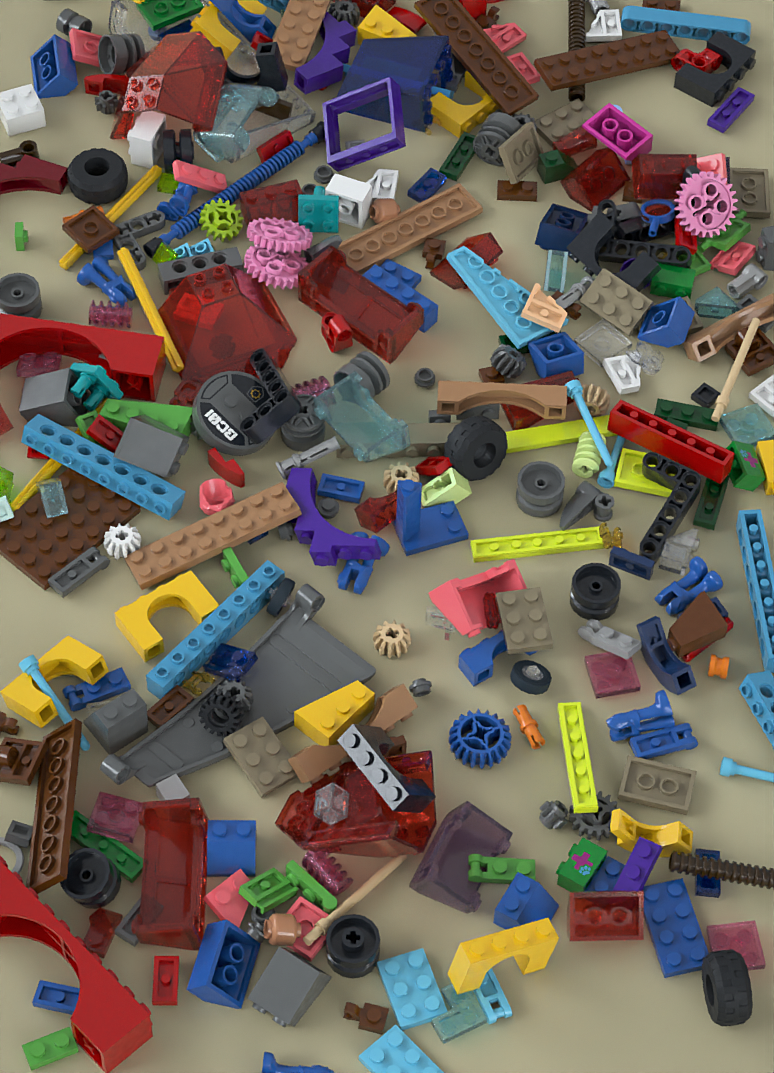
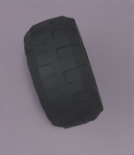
(97, 176)
(476, 447)
(727, 987)

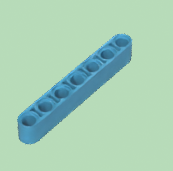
(684, 24)

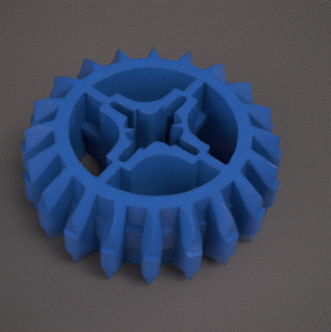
(474, 749)

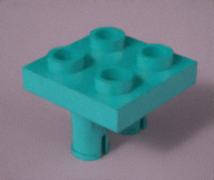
(319, 211)
(97, 382)

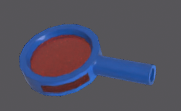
(657, 212)

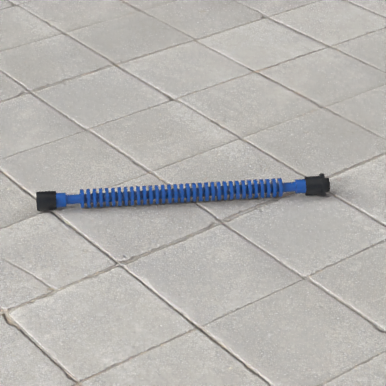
(248, 182)

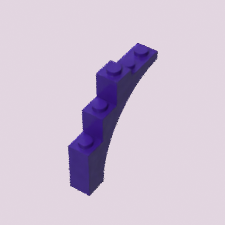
(327, 65)
(311, 528)

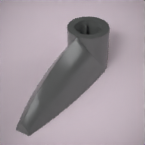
(314, 251)
(579, 505)

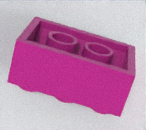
(619, 132)

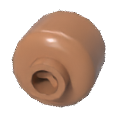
(383, 210)
(281, 929)

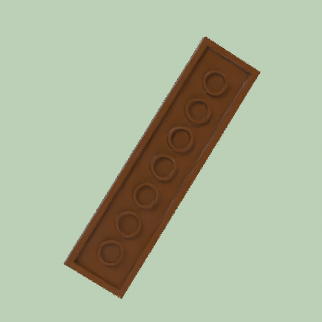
(478, 54)
(606, 60)
(54, 808)

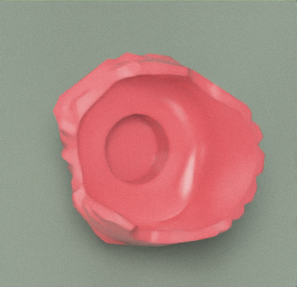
(215, 496)

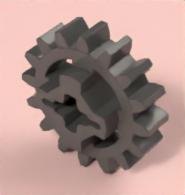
(591, 824)

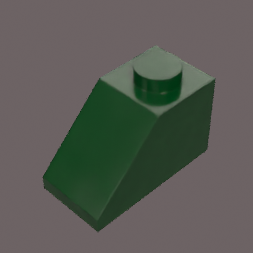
(554, 166)

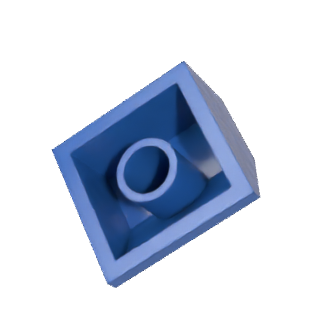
(667, 323)
(556, 355)
(231, 847)
(524, 903)

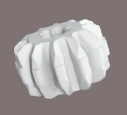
(122, 540)

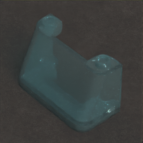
(234, 108)
(361, 420)

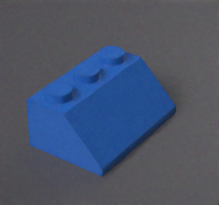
(54, 69)
(223, 965)

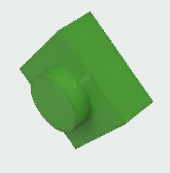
(21, 236)

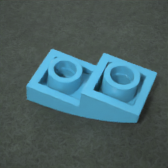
(200, 248)

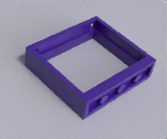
(371, 149)

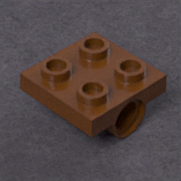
(759, 354)
(20, 760)

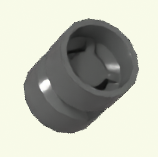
(70, 19)

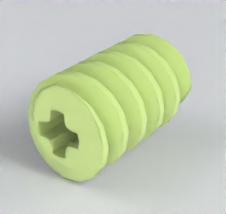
(586, 456)

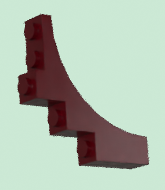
(33, 175)

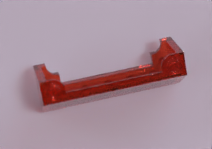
(373, 314)
(173, 874)

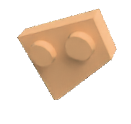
(544, 310)

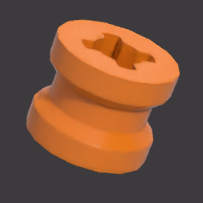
(718, 666)

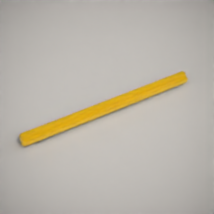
(116, 211)
(150, 308)
(45, 473)

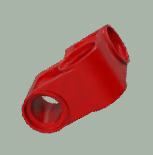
(705, 61)
(336, 331)

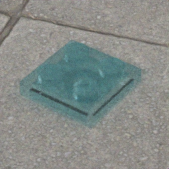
(747, 425)

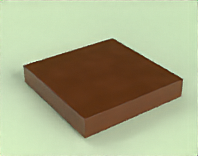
(90, 229)

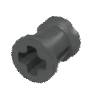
(603, 510)

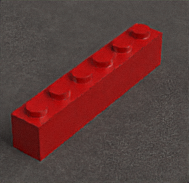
(670, 441)

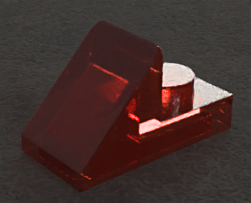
(101, 931)

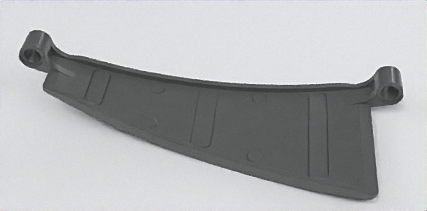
(293, 668)

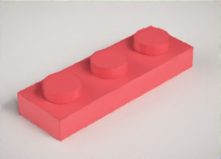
(199, 176)

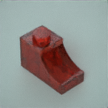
(377, 512)

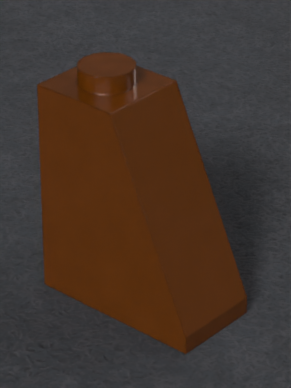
(696, 626)

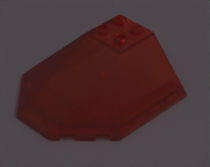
(176, 78)
(221, 320)
(394, 836)

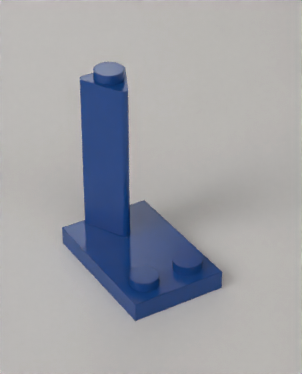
(426, 527)

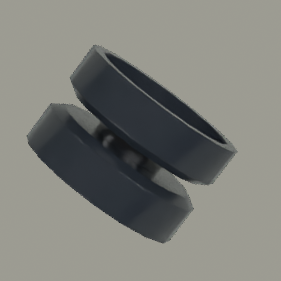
(179, 150)
(595, 591)
(91, 878)
(353, 946)

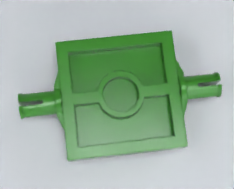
(729, 237)

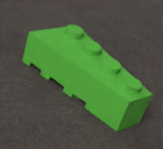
(173, 416)

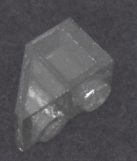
(678, 552)

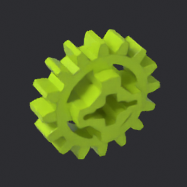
(221, 222)

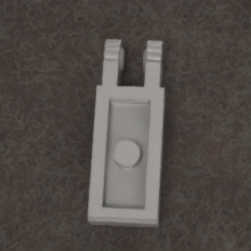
(609, 639)

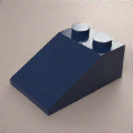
(560, 227)

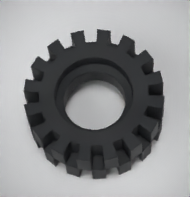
(218, 724)

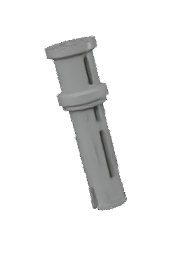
(576, 292)
(307, 457)

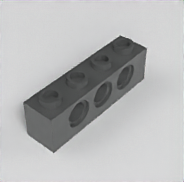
(173, 272)

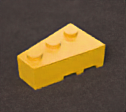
(381, 25)
(333, 714)

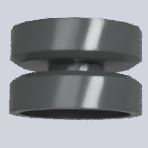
(20, 295)
(540, 489)

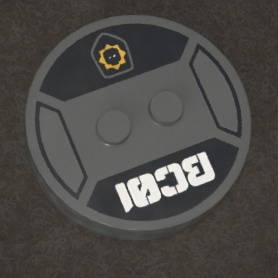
(223, 406)

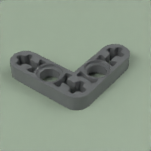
(128, 236)

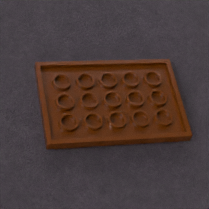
(46, 545)

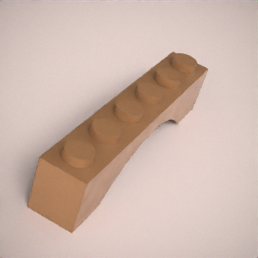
(714, 337)
(544, 400)
(316, 759)

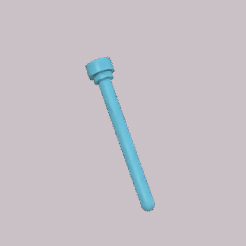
(574, 390)
(607, 476)
(30, 666)
(729, 767)

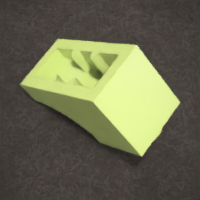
(445, 488)

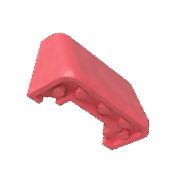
(463, 599)

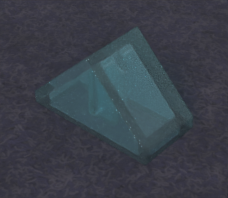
(556, 270)
(715, 304)
(52, 497)

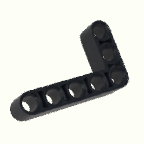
(637, 229)
(634, 247)
(275, 410)
(672, 508)

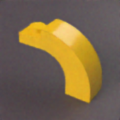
(670, 836)

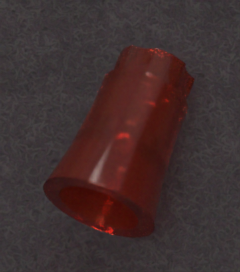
(575, 142)

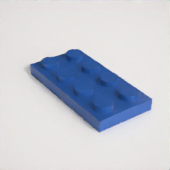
(674, 928)

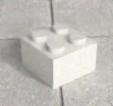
(21, 110)
(147, 139)
(354, 199)

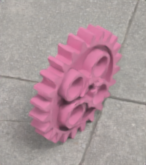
(715, 219)
(279, 235)
(274, 267)

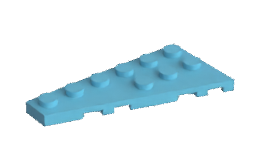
(499, 296)

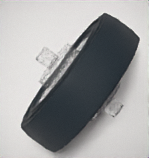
(280, 596)
(530, 677)

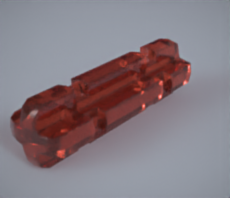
(491, 610)

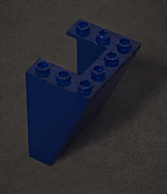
(409, 62)

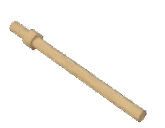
(723, 400)
(323, 924)

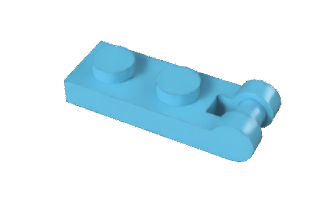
(490, 993)

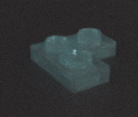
(462, 1017)

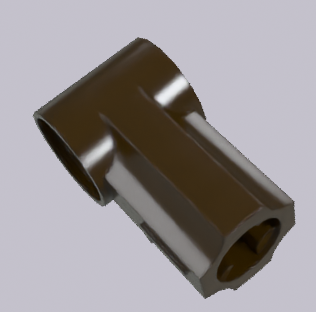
(12, 156)

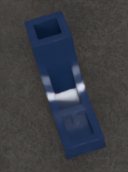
(663, 663)

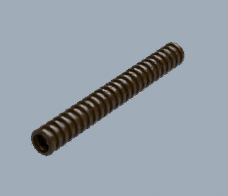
(576, 40)
(723, 870)

